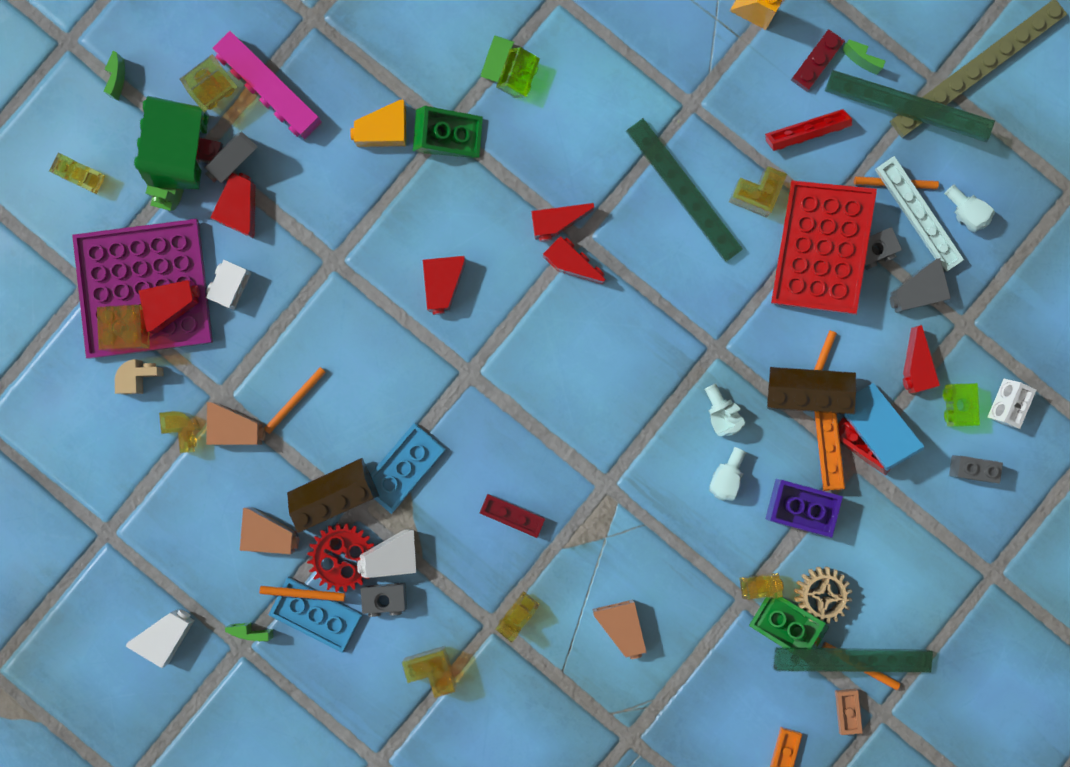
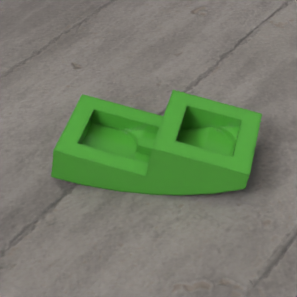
(857, 53)
(496, 58)
(116, 69)
(244, 631)

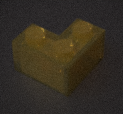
(759, 197)
(433, 665)

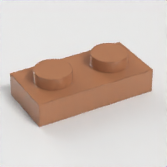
(848, 711)

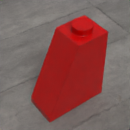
(237, 205)
(441, 282)
(167, 303)

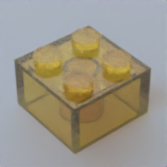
(208, 83)
(122, 328)

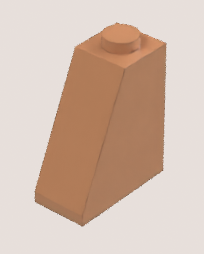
(231, 427)
(266, 534)
(623, 627)

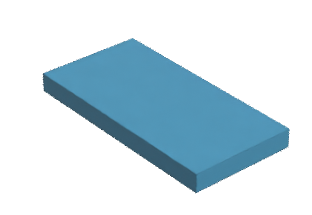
(883, 428)
(405, 467)
(320, 619)

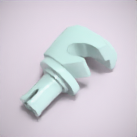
(970, 210)
(723, 413)
(727, 477)

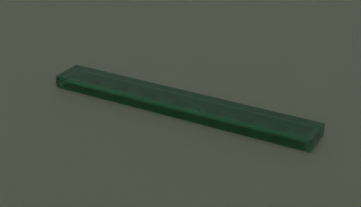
(910, 106)
(684, 190)
(852, 660)

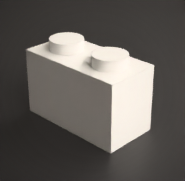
(228, 284)

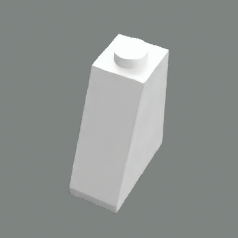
(390, 557)
(162, 638)

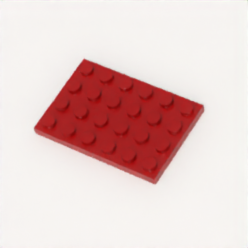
(824, 247)

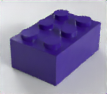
(804, 507)

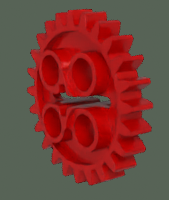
(334, 575)

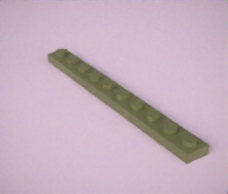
(987, 61)

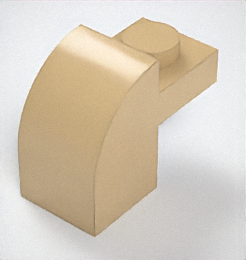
(130, 376)

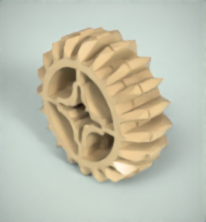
(824, 586)

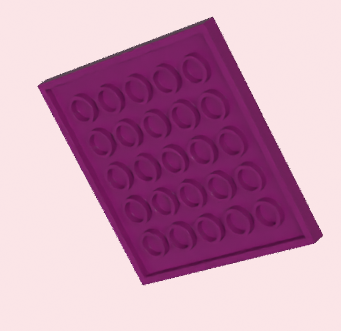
(130, 259)

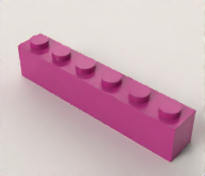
(266, 85)

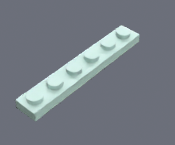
(918, 213)

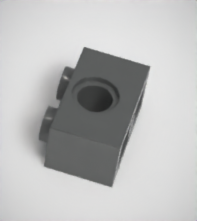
(887, 245)
(975, 469)
(395, 592)

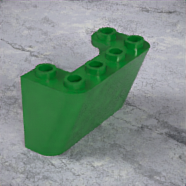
(170, 143)

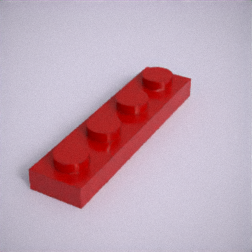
(808, 130)

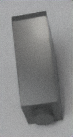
(229, 157)
(921, 289)

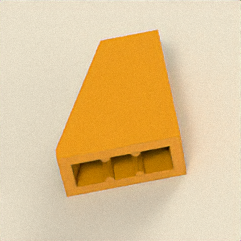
(756, 11)
(381, 127)

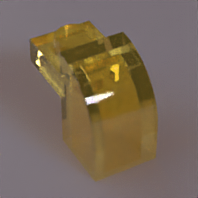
(77, 173)
(184, 425)
(761, 586)
(517, 616)

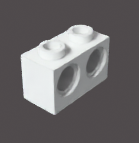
(1012, 403)

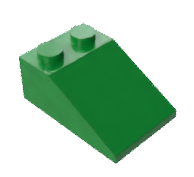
(447, 132)
(786, 625)

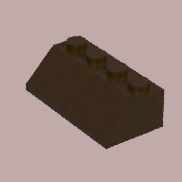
(812, 390)
(331, 495)

